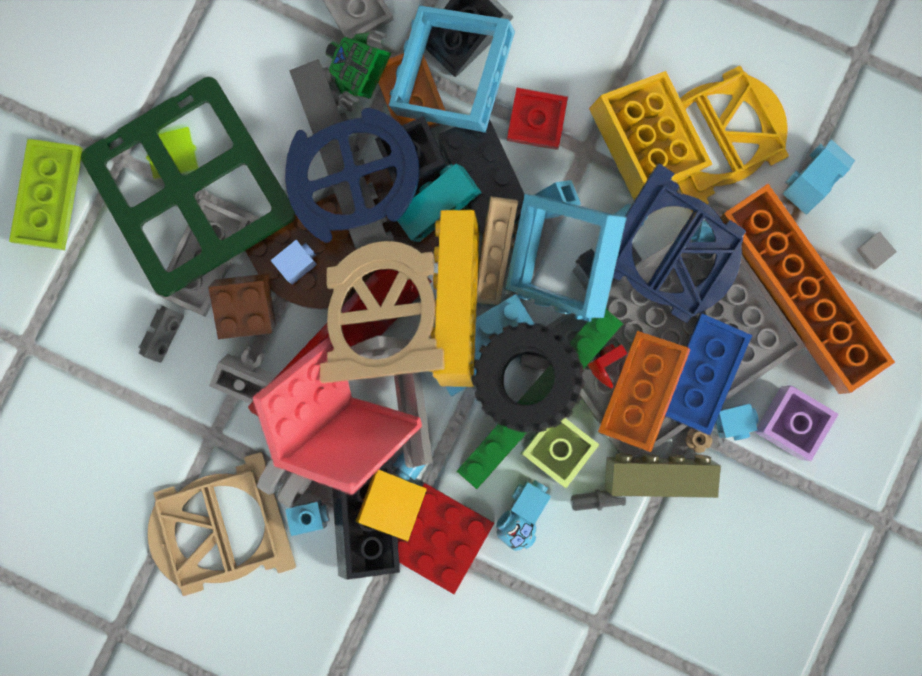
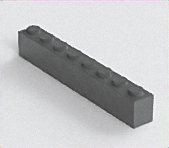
(321, 112)

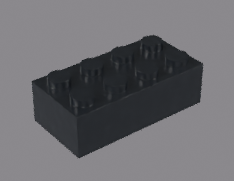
(486, 164)

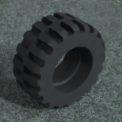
(495, 360)

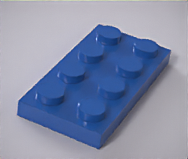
(708, 373)

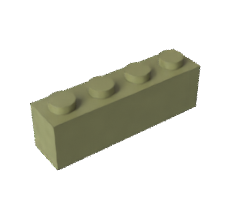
(662, 476)

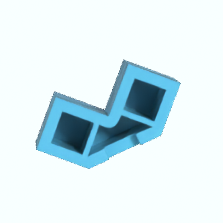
(816, 180)

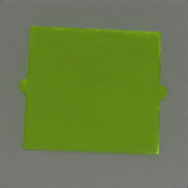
(181, 149)

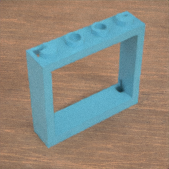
(414, 48)
(526, 251)

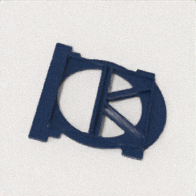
(660, 193)

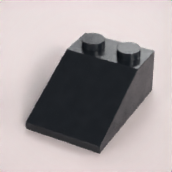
(459, 48)

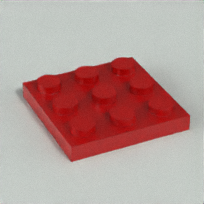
(443, 539)

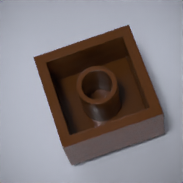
(242, 306)

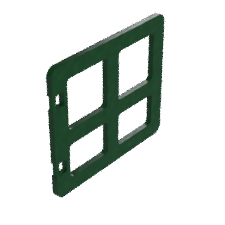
(181, 189)

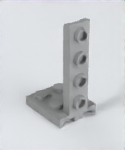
(409, 396)

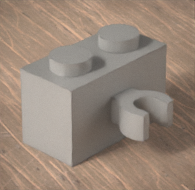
(241, 376)

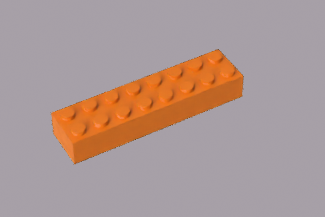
(807, 292)

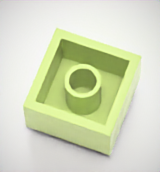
(560, 451)

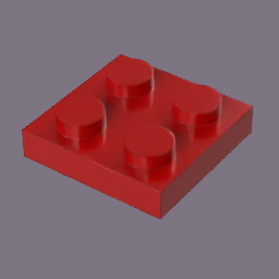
(537, 118)

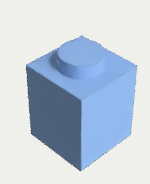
(295, 261)

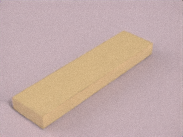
(495, 249)

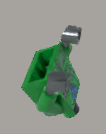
(357, 65)

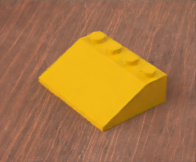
(649, 127)

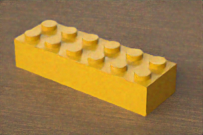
(456, 295)

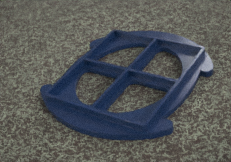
(301, 189)

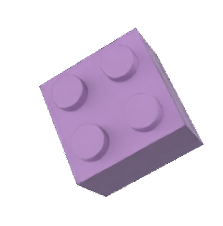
(796, 423)

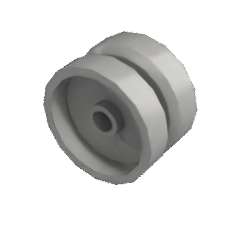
(292, 484)

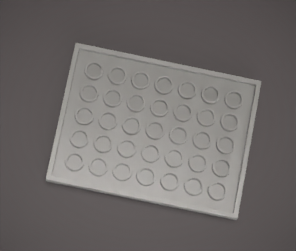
(743, 307)

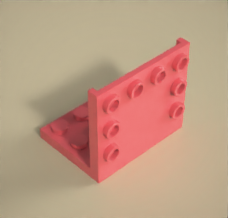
(326, 431)

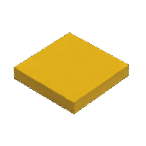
(391, 505)

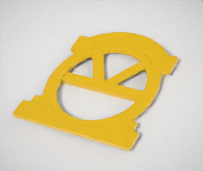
(770, 140)

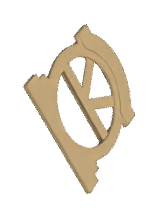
(421, 352)
(184, 571)

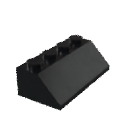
(360, 548)

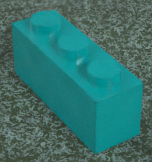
(448, 192)

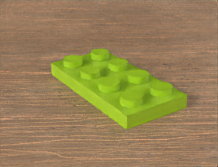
(46, 194)

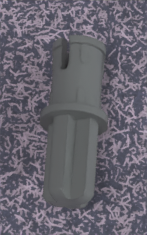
(594, 500)

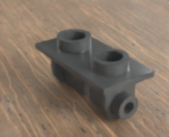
(156, 344)

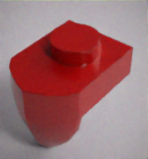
(608, 355)

